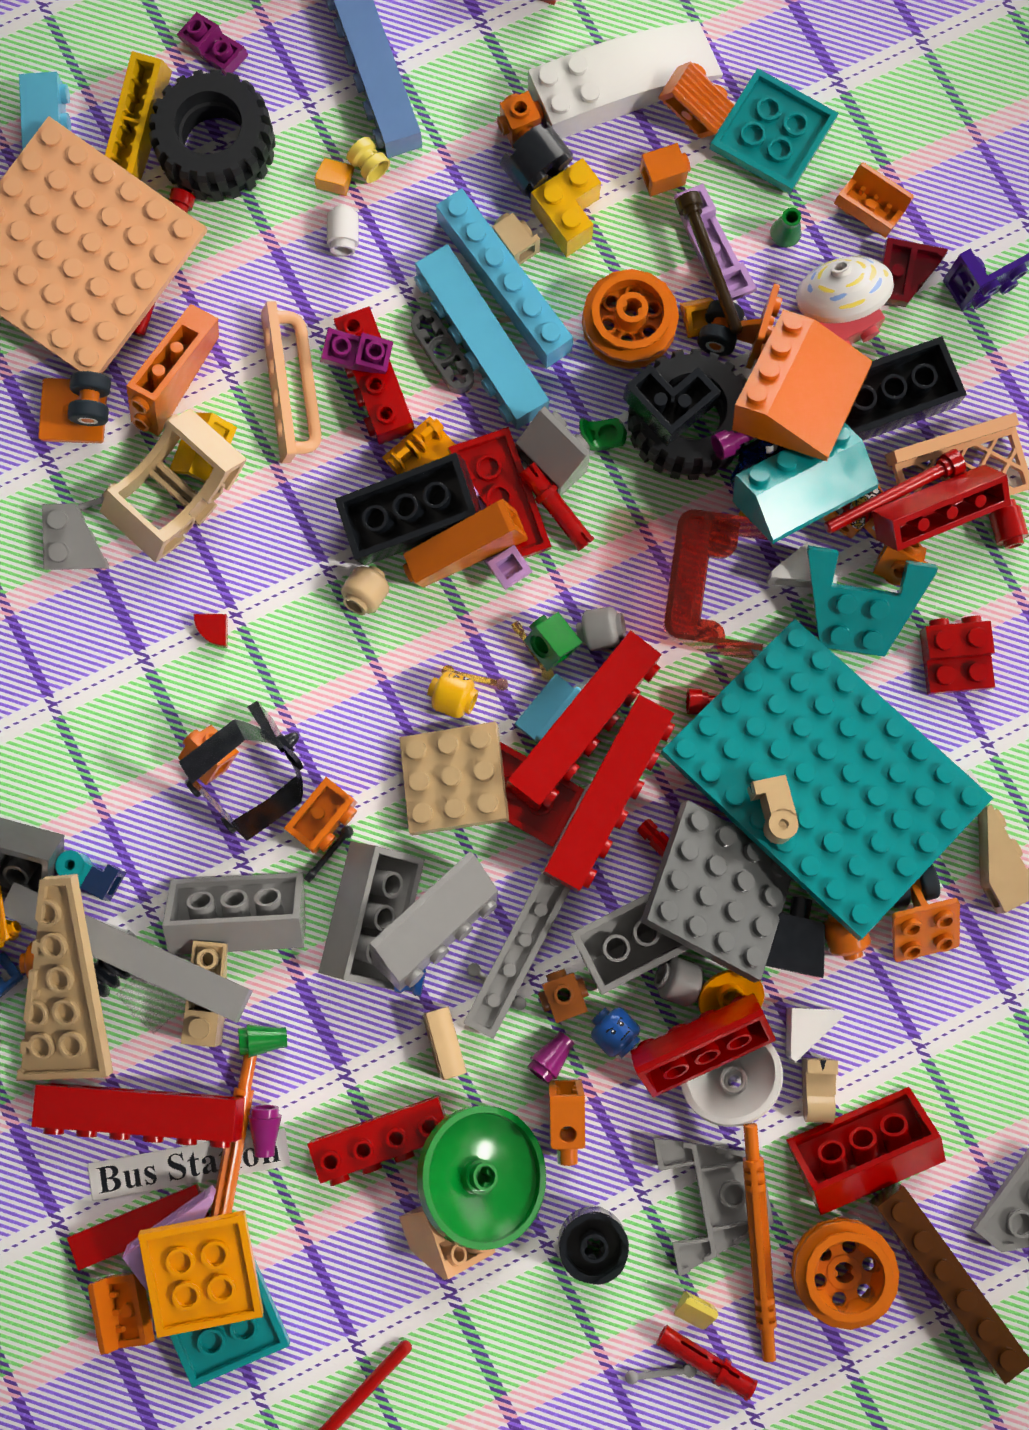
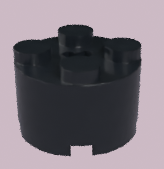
(537, 158)
(585, 1264)

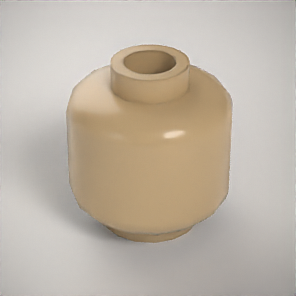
(365, 590)

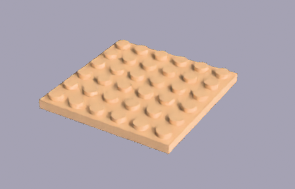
(84, 248)

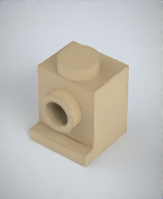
(517, 237)

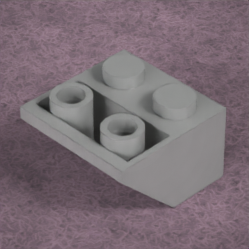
(554, 449)

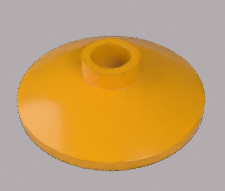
(715, 991)

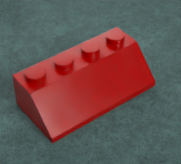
(702, 1045)
(866, 1150)

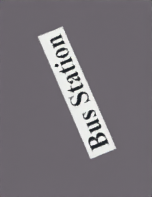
(175, 1168)

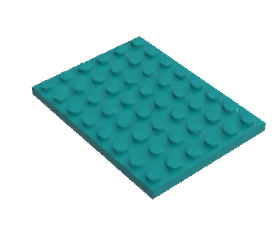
(863, 780)

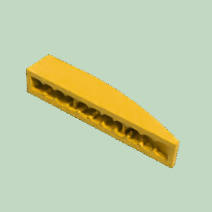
(129, 137)

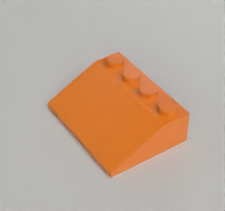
(801, 387)

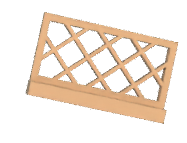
(962, 440)

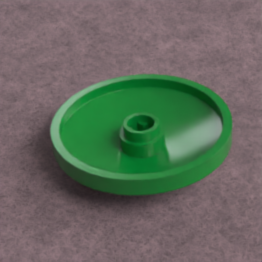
(481, 1177)

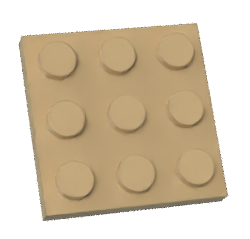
(453, 778)

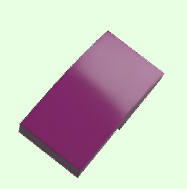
(211, 44)
(355, 352)

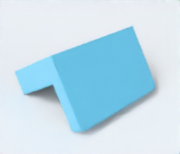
(547, 708)

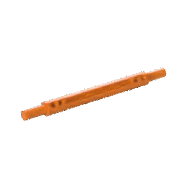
(232, 1156)
(759, 1242)

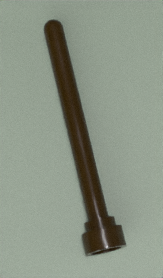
(689, 206)

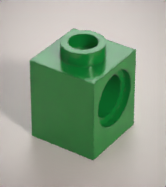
(552, 640)

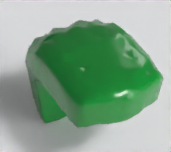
(603, 434)

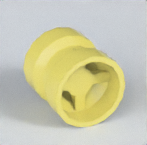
(368, 159)

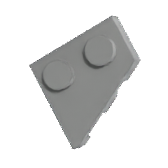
(68, 540)

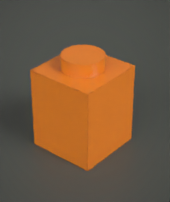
(664, 169)

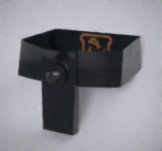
(224, 742)

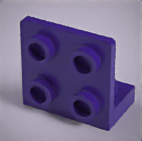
(971, 284)

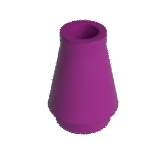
(550, 1058)
(264, 1129)

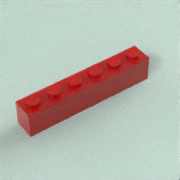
(583, 721)
(609, 793)
(138, 1112)

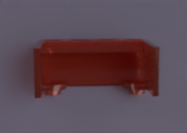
(697, 538)

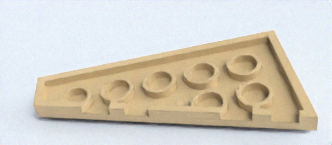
(62, 1000)

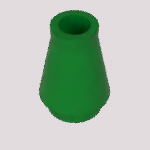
(787, 228)
(261, 1039)

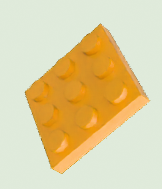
(200, 1273)

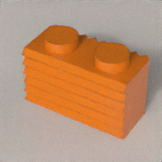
(696, 99)

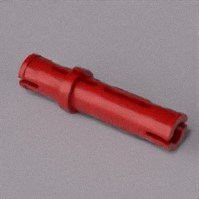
(556, 506)
(717, 1369)

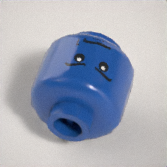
(615, 1032)

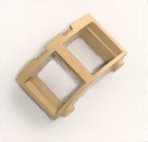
(198, 506)

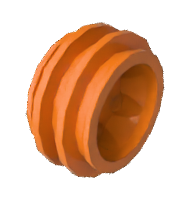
(634, 292)
(882, 1278)

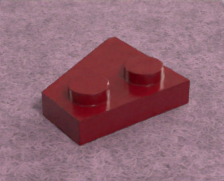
(910, 267)

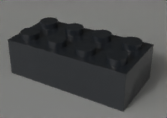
(906, 389)
(407, 508)

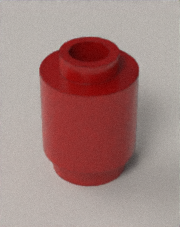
(1009, 526)

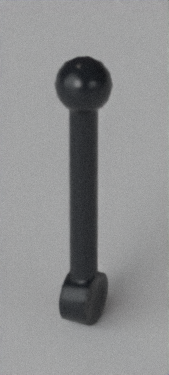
(346, 832)

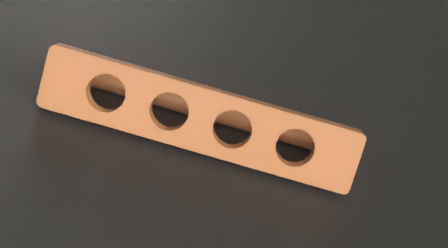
(278, 382)

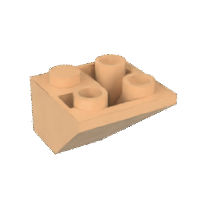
(435, 1250)

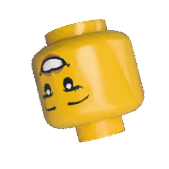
(453, 694)

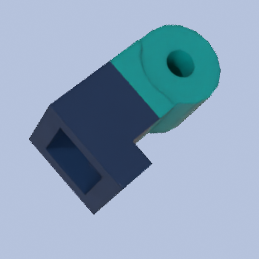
(91, 878)

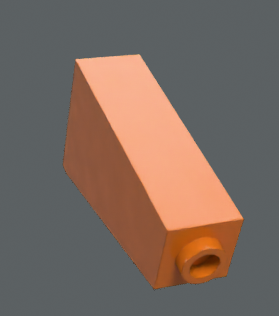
(465, 544)

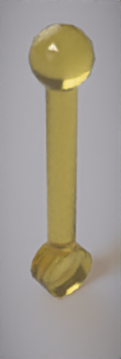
(517, 627)
(501, 684)

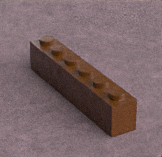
(950, 1282)

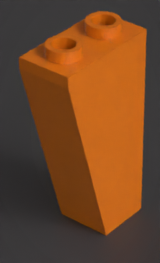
(171, 369)

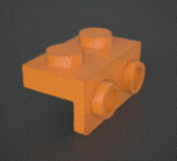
(874, 199)
(321, 816)
(120, 1312)

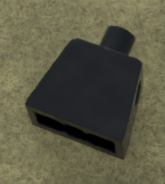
(798, 941)

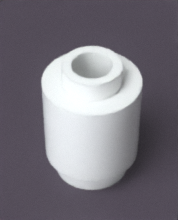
(342, 230)

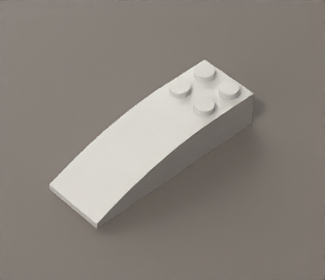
(616, 76)

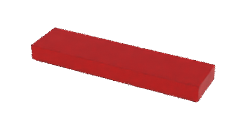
(116, 1233)

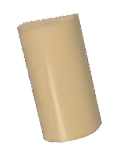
(444, 1043)

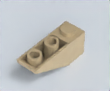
(1000, 863)
(201, 1025)

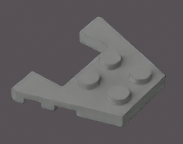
(721, 1196)

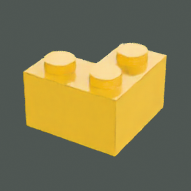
(561, 205)

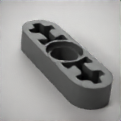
(423, 338)

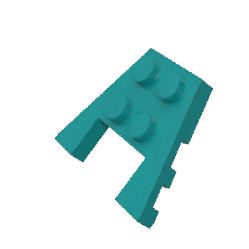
(858, 616)

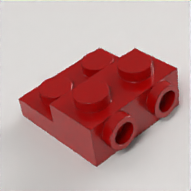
(958, 655)

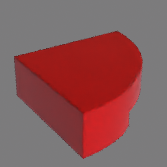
(213, 628)

